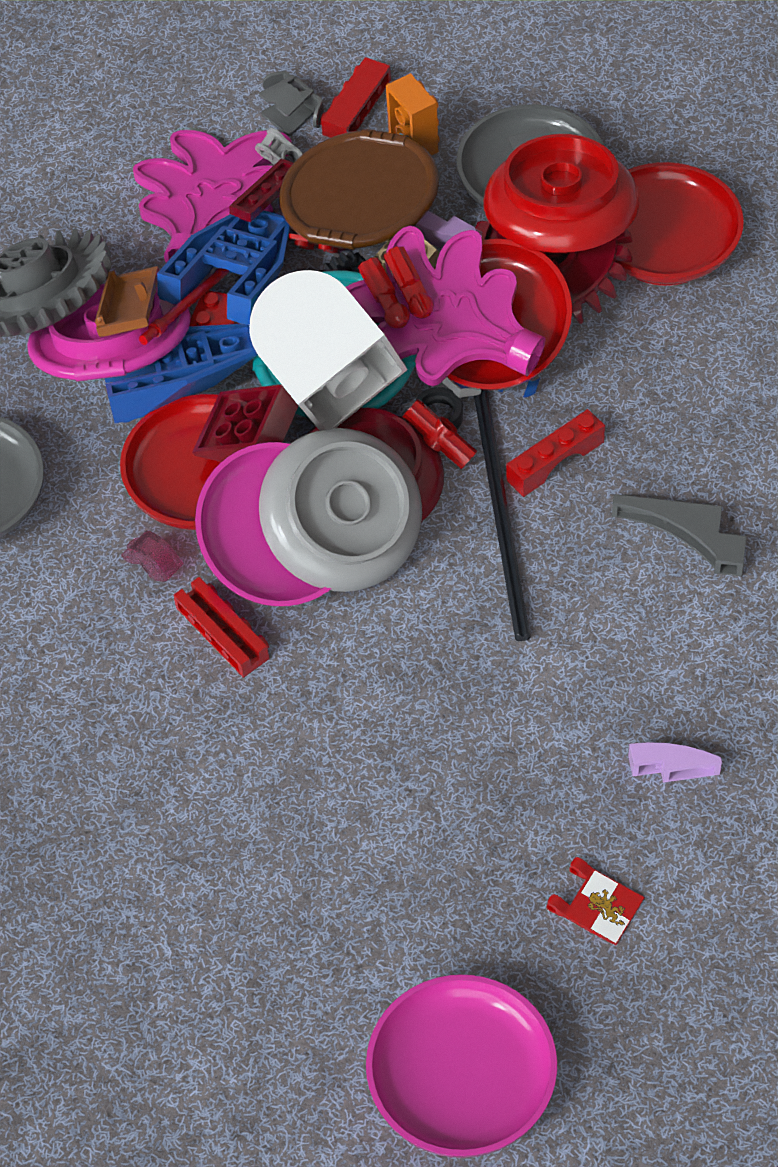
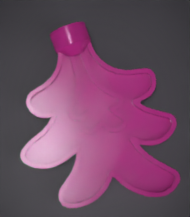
(203, 188)
(469, 314)

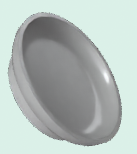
(340, 509)

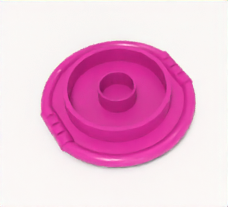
(76, 352)

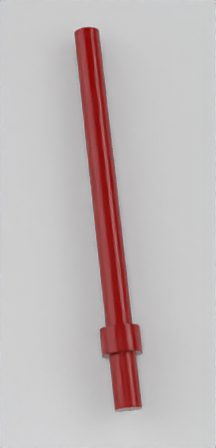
(160, 325)

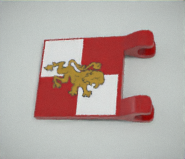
(600, 904)

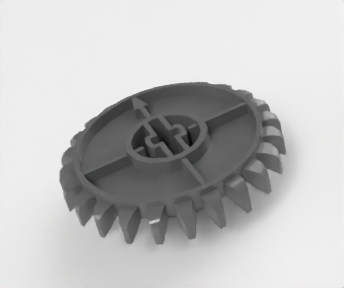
(49, 281)

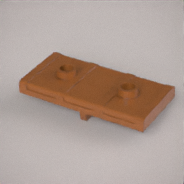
(126, 301)

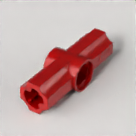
(439, 434)

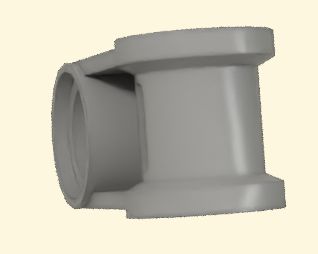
(278, 149)

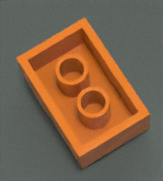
(413, 112)

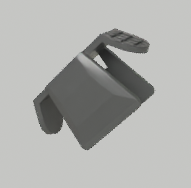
(290, 105)

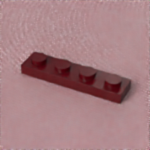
(261, 193)

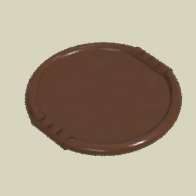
(359, 189)

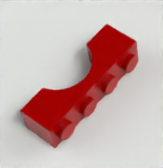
(534, 465)

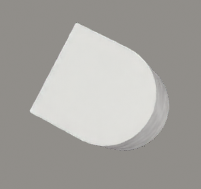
(322, 346)

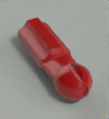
(409, 282)
(383, 291)

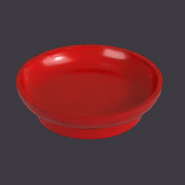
(561, 195)
(682, 225)
(539, 305)
(160, 464)

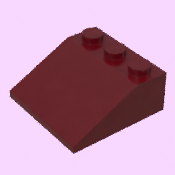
(245, 419)

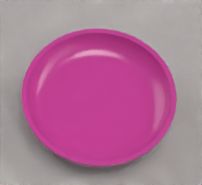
(233, 536)
(461, 1065)

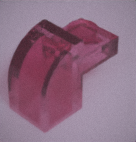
(153, 555)

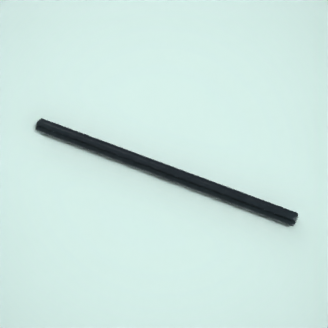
(502, 517)

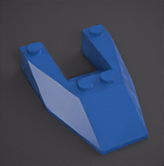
(234, 244)
(193, 366)

